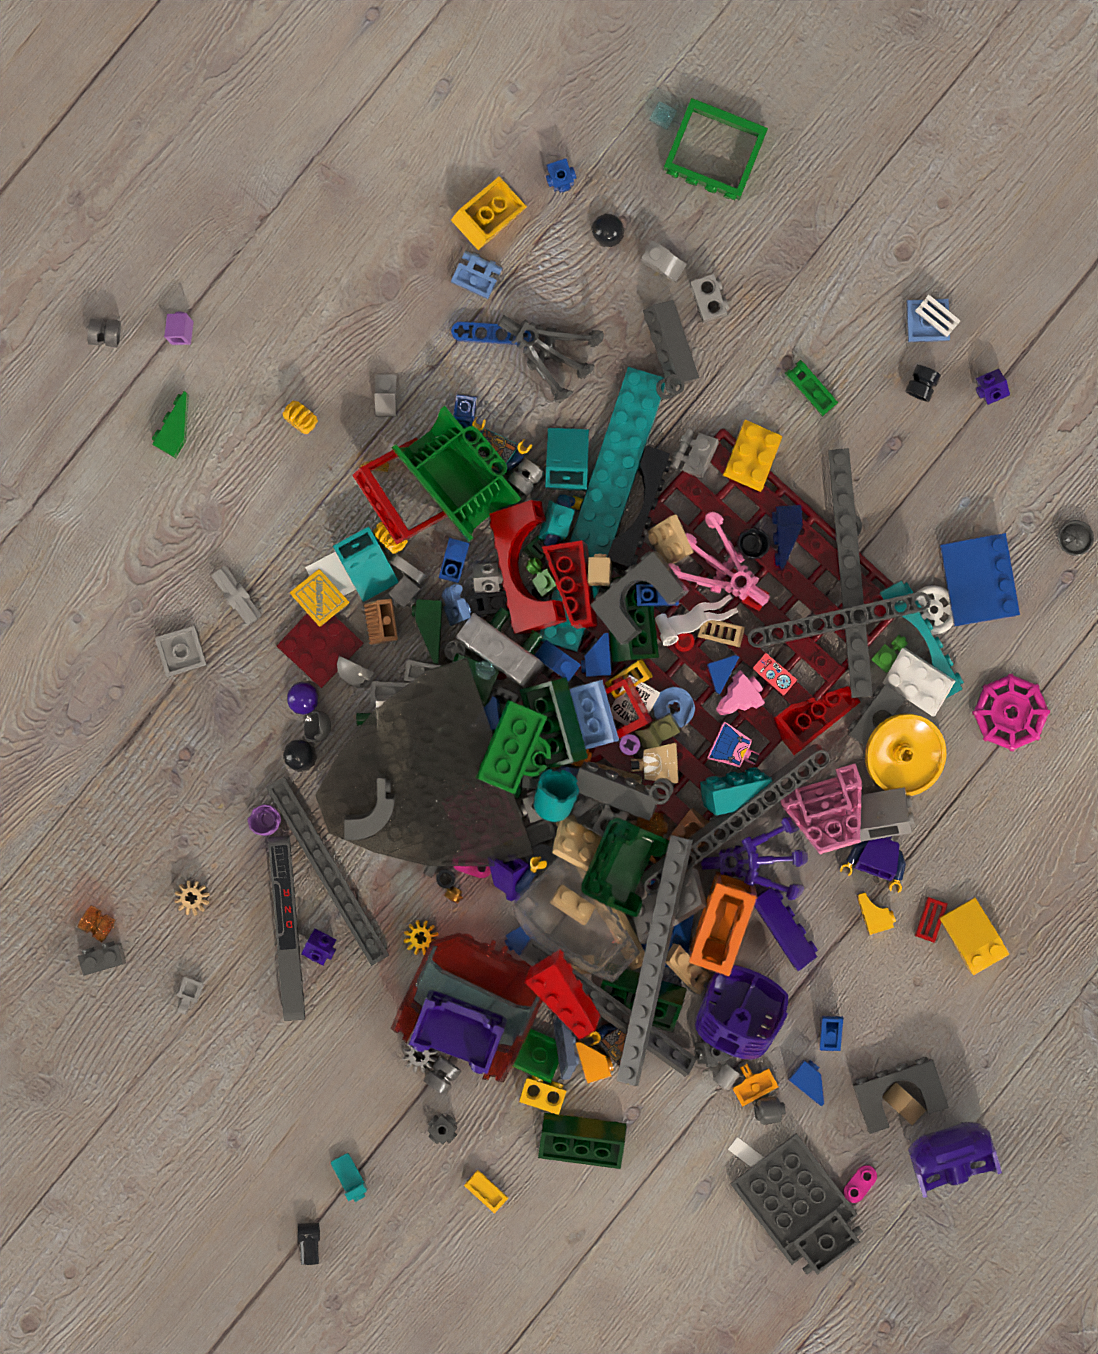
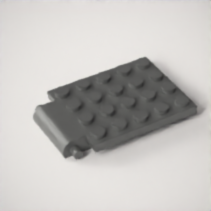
(799, 1206)

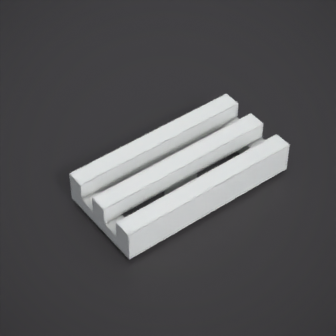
(936, 304)

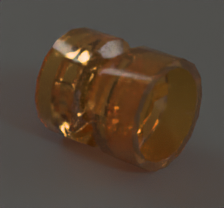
(96, 923)

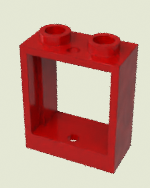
(644, 716)

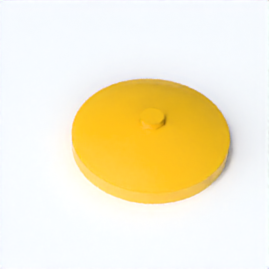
(905, 753)

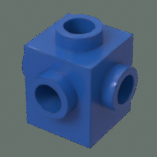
(560, 168)

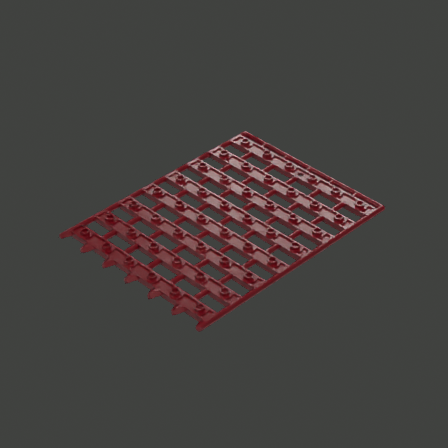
(798, 585)

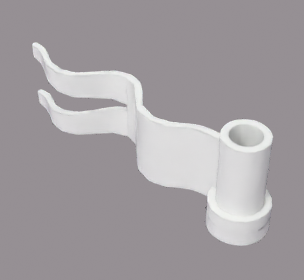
(691, 621)

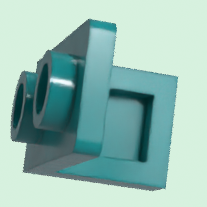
(349, 1177)

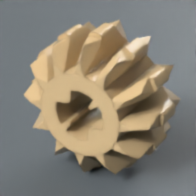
(195, 891)

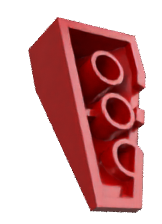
(819, 718)

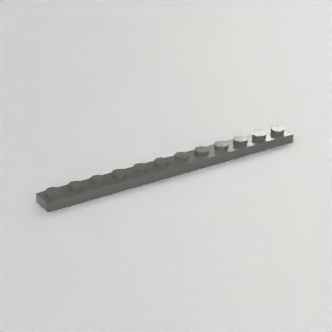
(850, 570)
(654, 960)

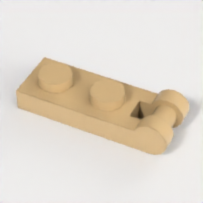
(678, 961)

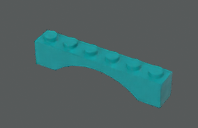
(939, 661)

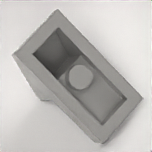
(385, 395)

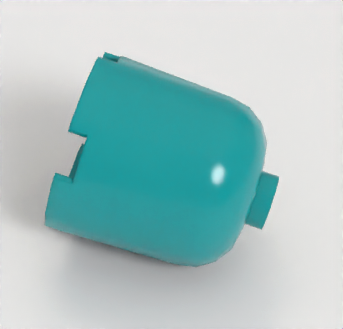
(555, 795)

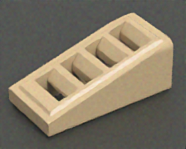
(738, 636)

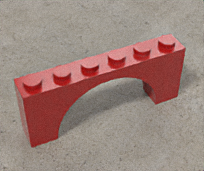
(510, 530)

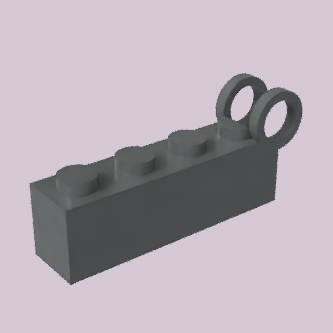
(671, 348)
(622, 791)

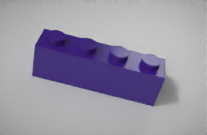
(784, 929)

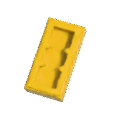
(486, 1191)

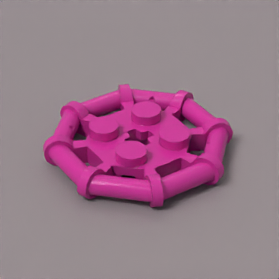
(1015, 723)

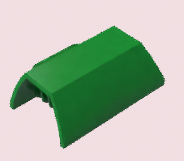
(457, 473)

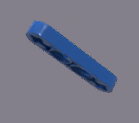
(490, 337)

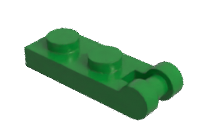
(812, 388)

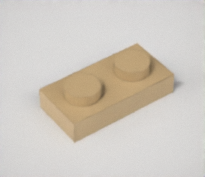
(572, 904)

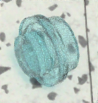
(484, 670)

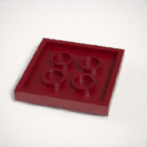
(318, 648)

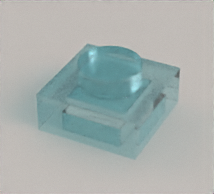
(663, 115)

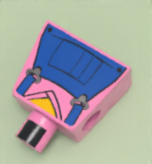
(732, 747)

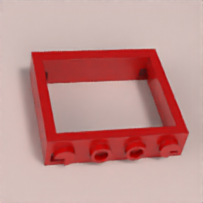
(382, 504)

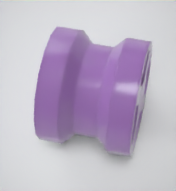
(629, 744)

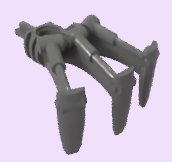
(546, 350)

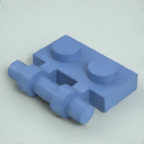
(474, 280)
(456, 608)

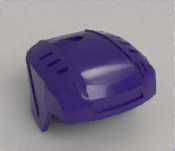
(740, 1012)
(951, 1153)

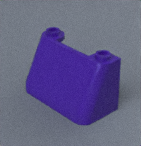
(458, 1030)

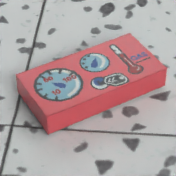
(774, 674)

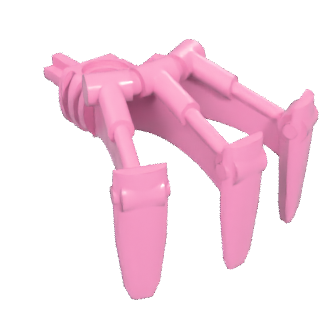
(714, 520)

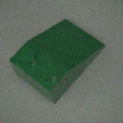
(429, 621)

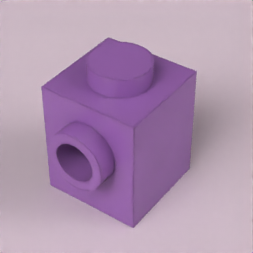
(179, 328)

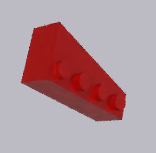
(570, 570)
(563, 994)

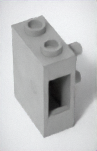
(885, 814)

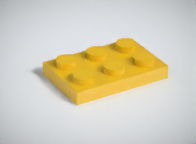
(752, 455)

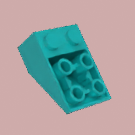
(567, 459)
(366, 564)
(733, 790)

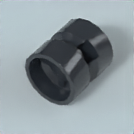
(923, 382)

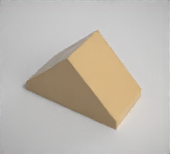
(903, 1103)

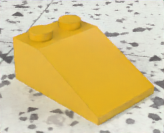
(488, 213)
(974, 936)

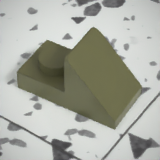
(658, 731)

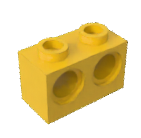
(540, 1100)

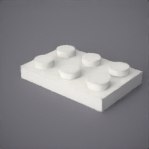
(919, 681)

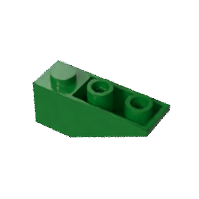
(174, 431)

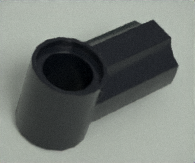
(308, 1237)

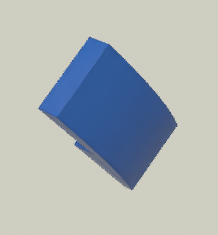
(465, 410)

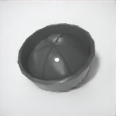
(1076, 538)

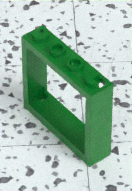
(728, 119)

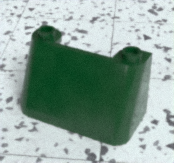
(620, 865)

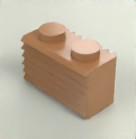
(381, 621)

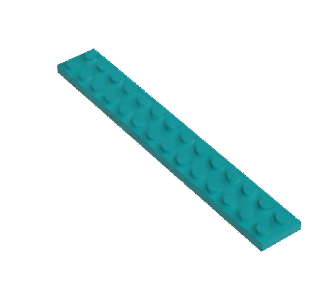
(612, 481)

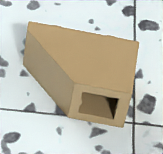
(599, 570)

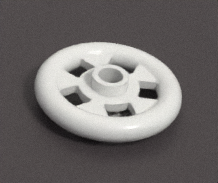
(938, 593)

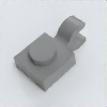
(190, 992)

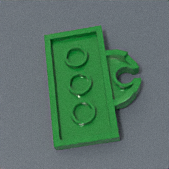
(514, 748)

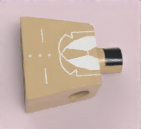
(658, 763)

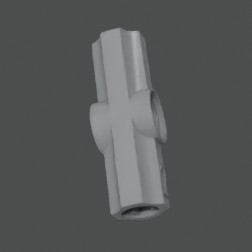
(236, 595)

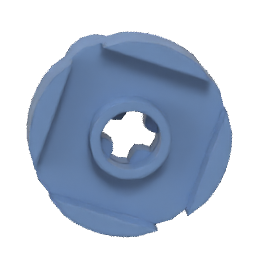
(684, 702)

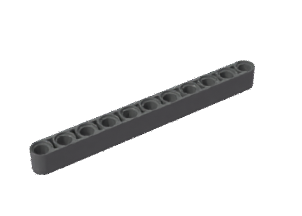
(746, 816)

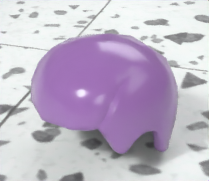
(264, 820)

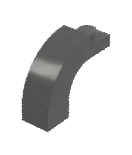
(368, 824)

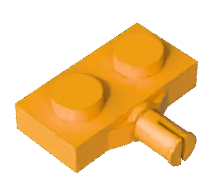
(754, 1085)

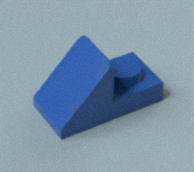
(831, 1033)

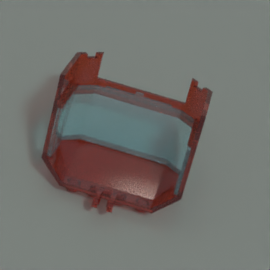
(482, 978)

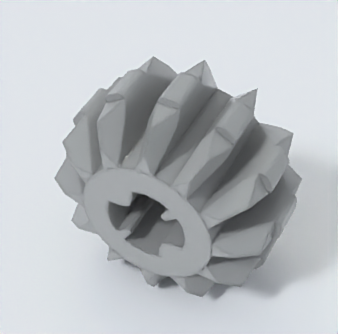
(413, 1058)

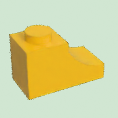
(875, 918)

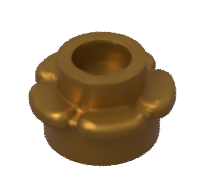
(453, 894)

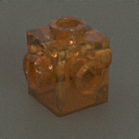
(655, 825)

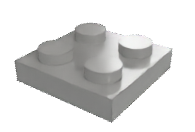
(180, 651)

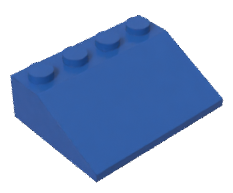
(980, 580)

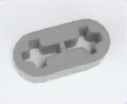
(407, 568)

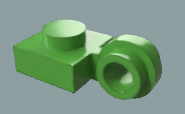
(544, 580)
(886, 657)

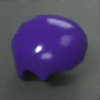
(302, 698)

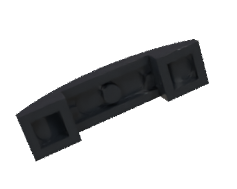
(491, 602)

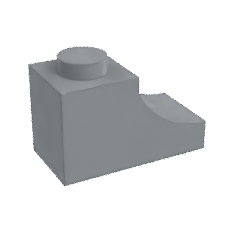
(663, 261)

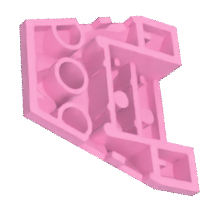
(828, 810)

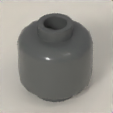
(769, 1110)

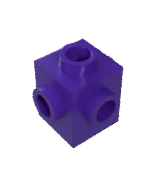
(992, 387)
(319, 947)

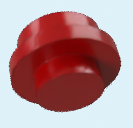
(685, 642)

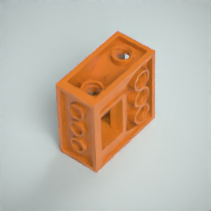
(722, 924)

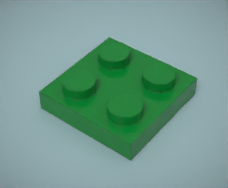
(538, 1056)

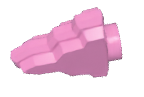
(741, 695)

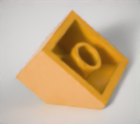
(594, 1062)

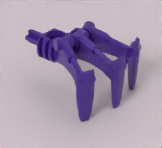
(798, 858)

